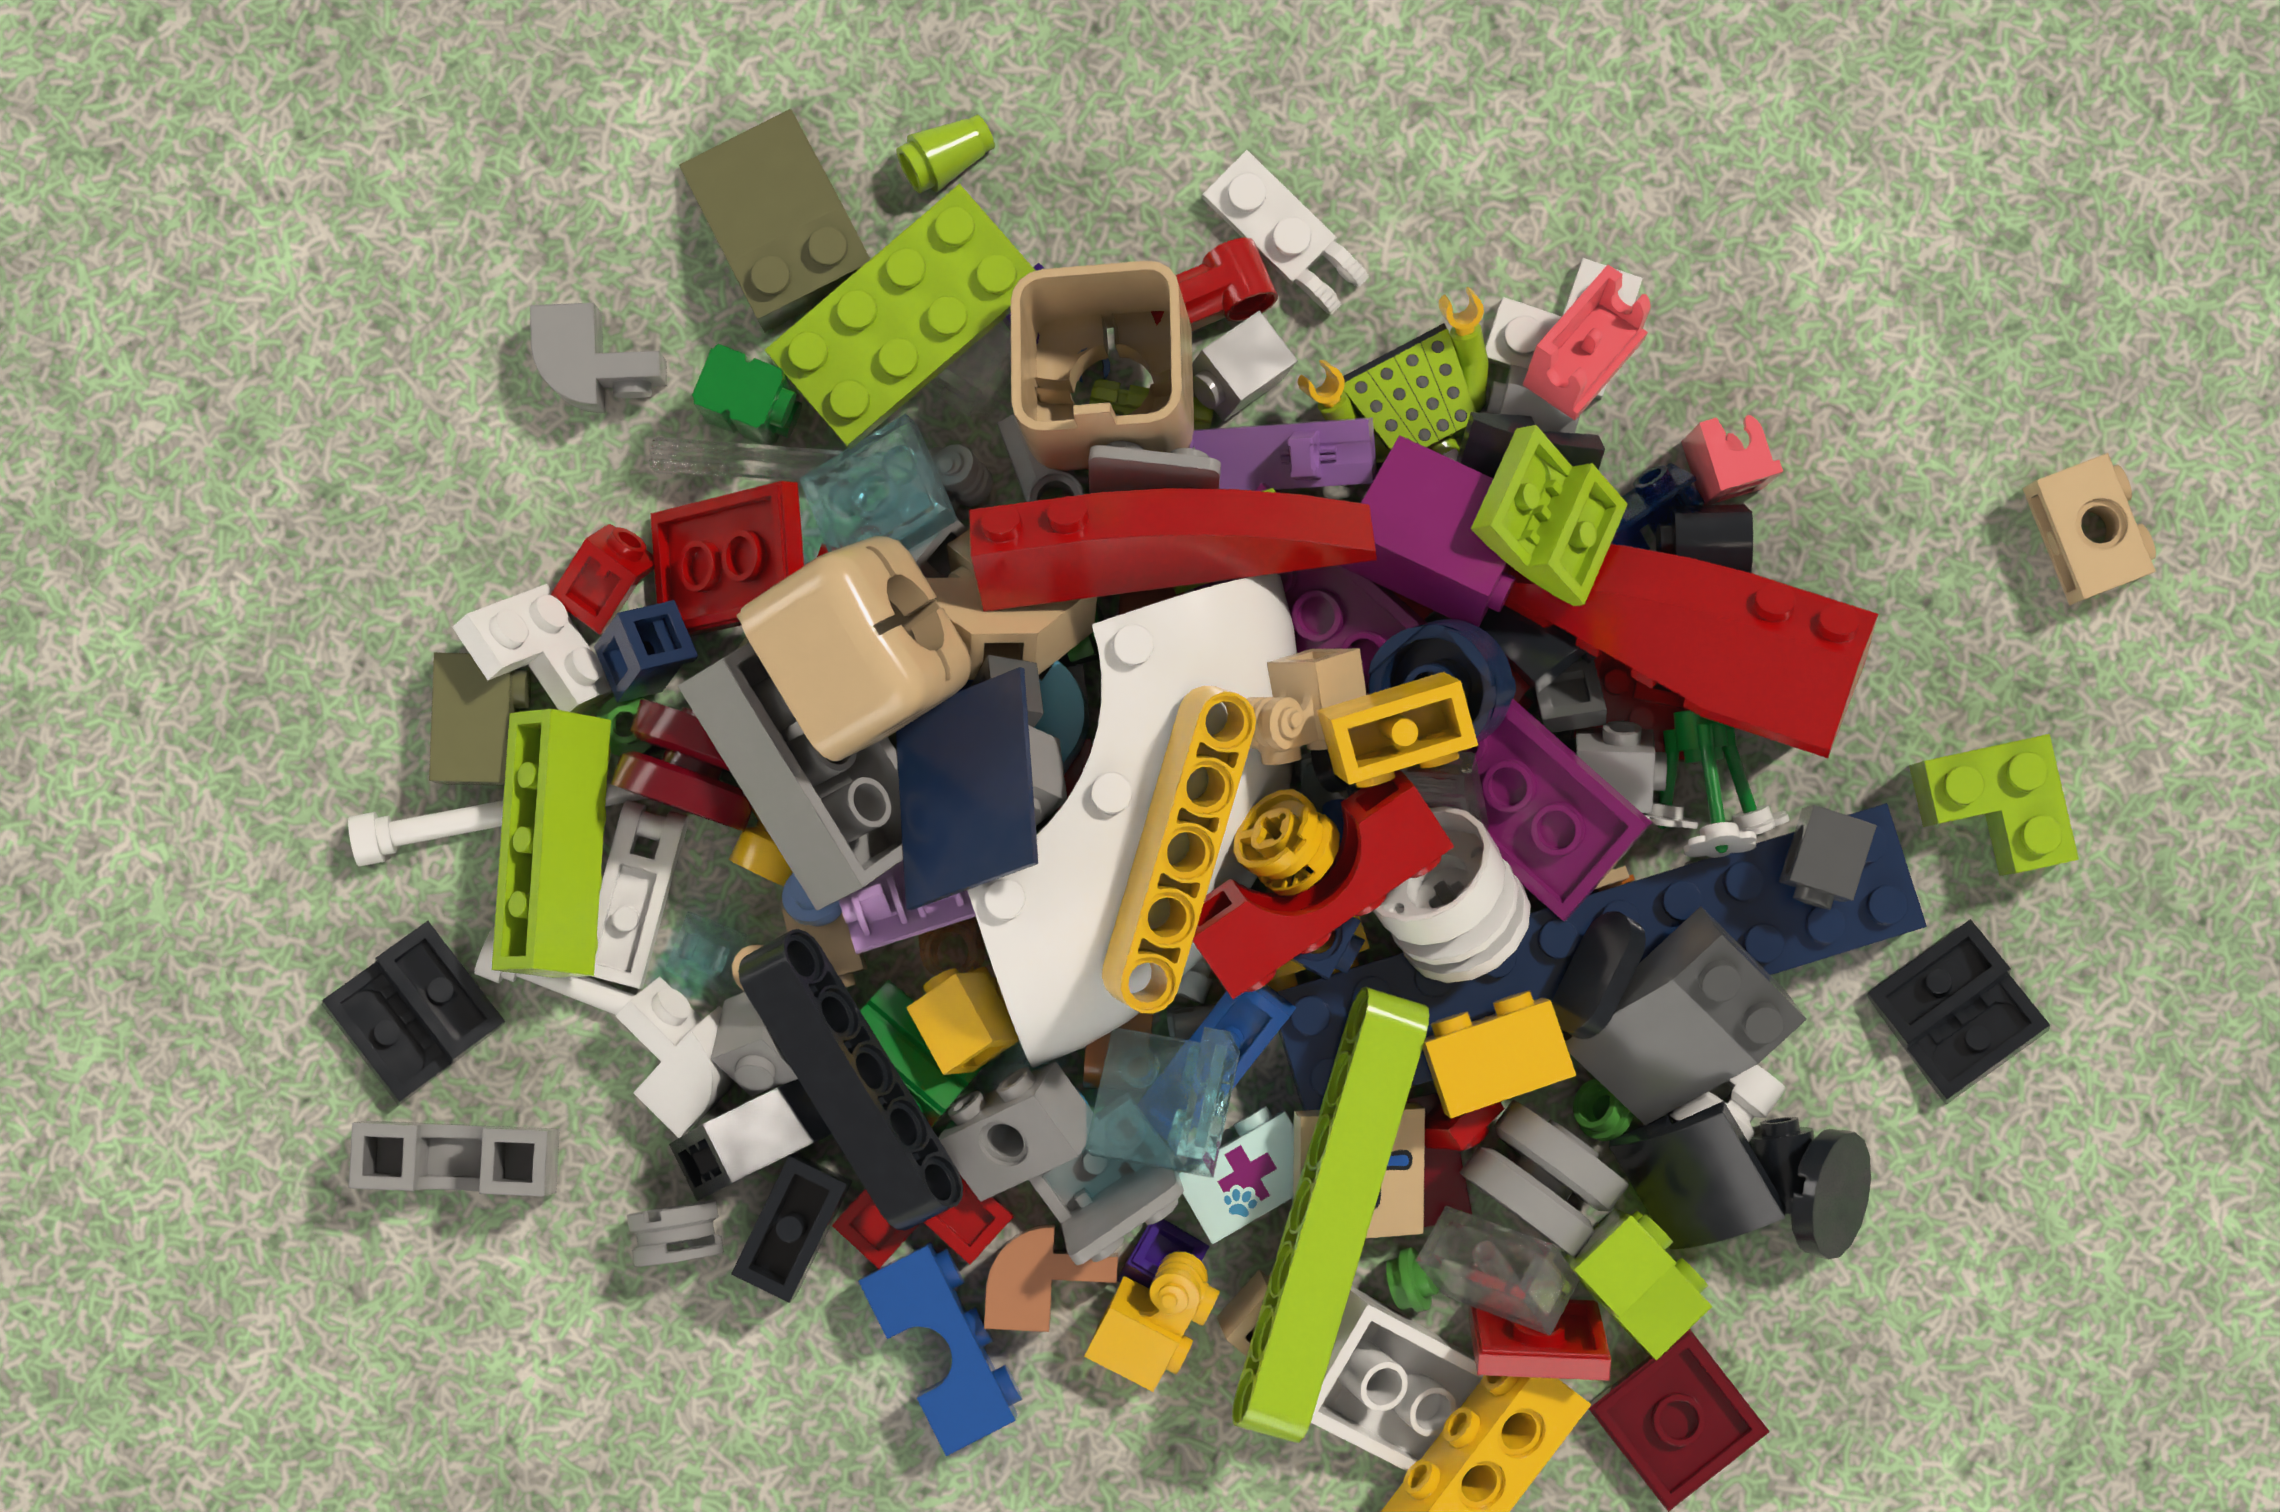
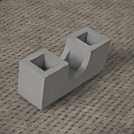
(454, 1158)

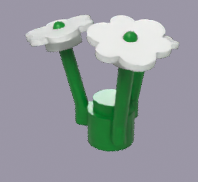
(1705, 743)

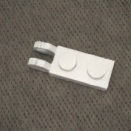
(1281, 228)

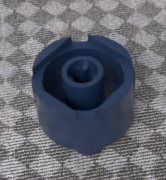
(1459, 651)

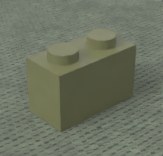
(472, 720)

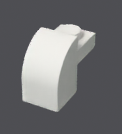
(686, 1079)

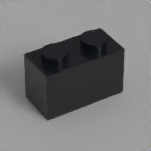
(791, 1227)

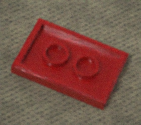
(726, 552)

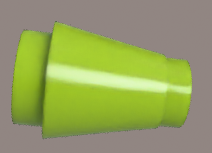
(943, 152)

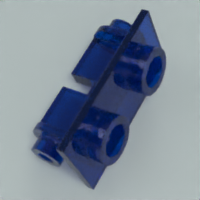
(1650, 500)

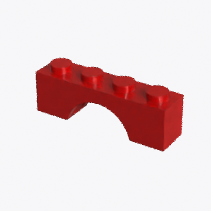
(1383, 844)

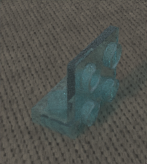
(1164, 1100)

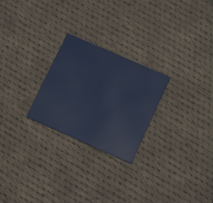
(967, 791)

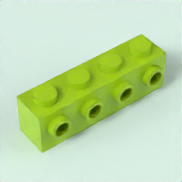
(551, 844)

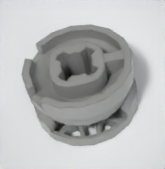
(671, 1226)

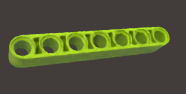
(1330, 1215)

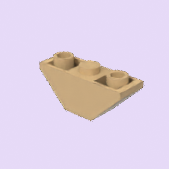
(1021, 633)

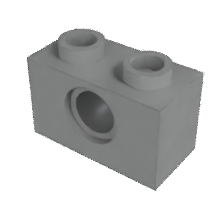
(1016, 1130)

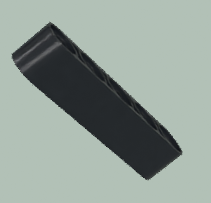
(850, 1080)

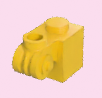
(963, 1020)
(1146, 1326)

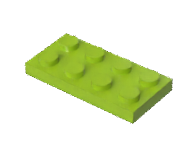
(902, 317)

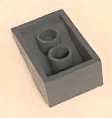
(1687, 1021)

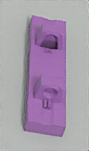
(1292, 454)

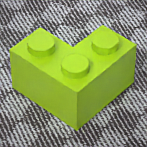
(2016, 791)
(1640, 1281)

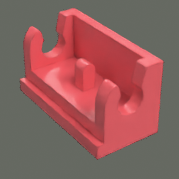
(1587, 345)
(1722, 463)

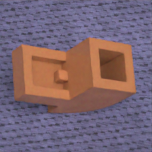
(1024, 1275)

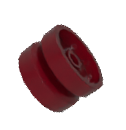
(688, 771)

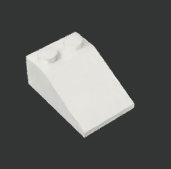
(1391, 1382)

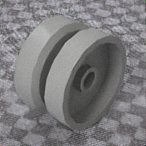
(1545, 1177)

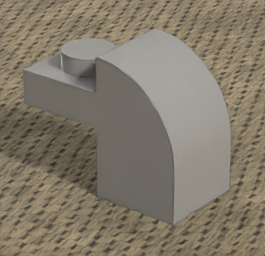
(572, 360)

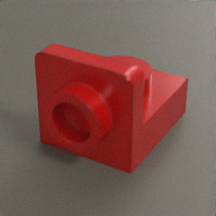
(603, 576)

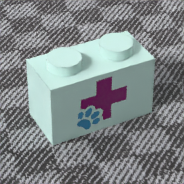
(1249, 1175)

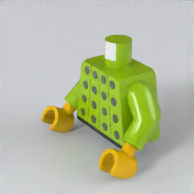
(1416, 389)

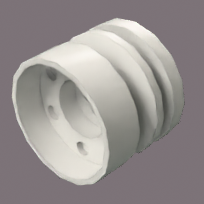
(1464, 911)

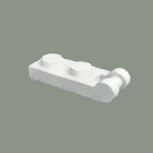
(635, 893)

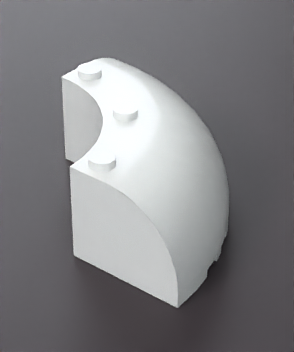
(1056, 919)

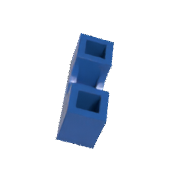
(922, 1293)

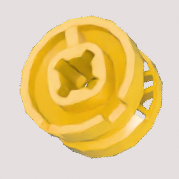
(1284, 838)

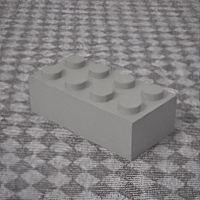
(825, 816)

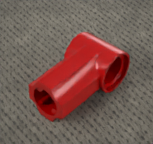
(1226, 285)

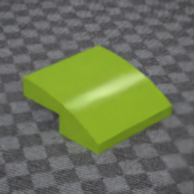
(1549, 516)

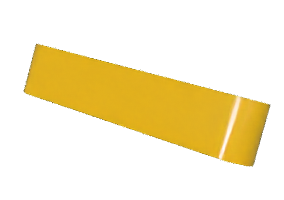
(1188, 880)

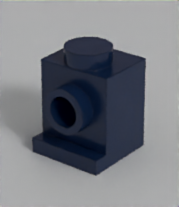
(644, 650)

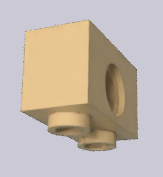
(2058, 509)

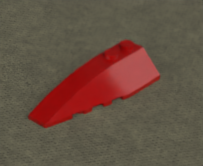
(1156, 541)
(1720, 639)

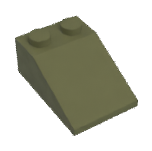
(776, 218)

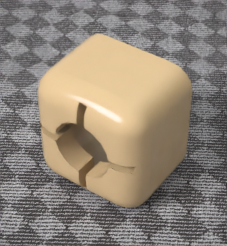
(1073, 313)
(857, 645)

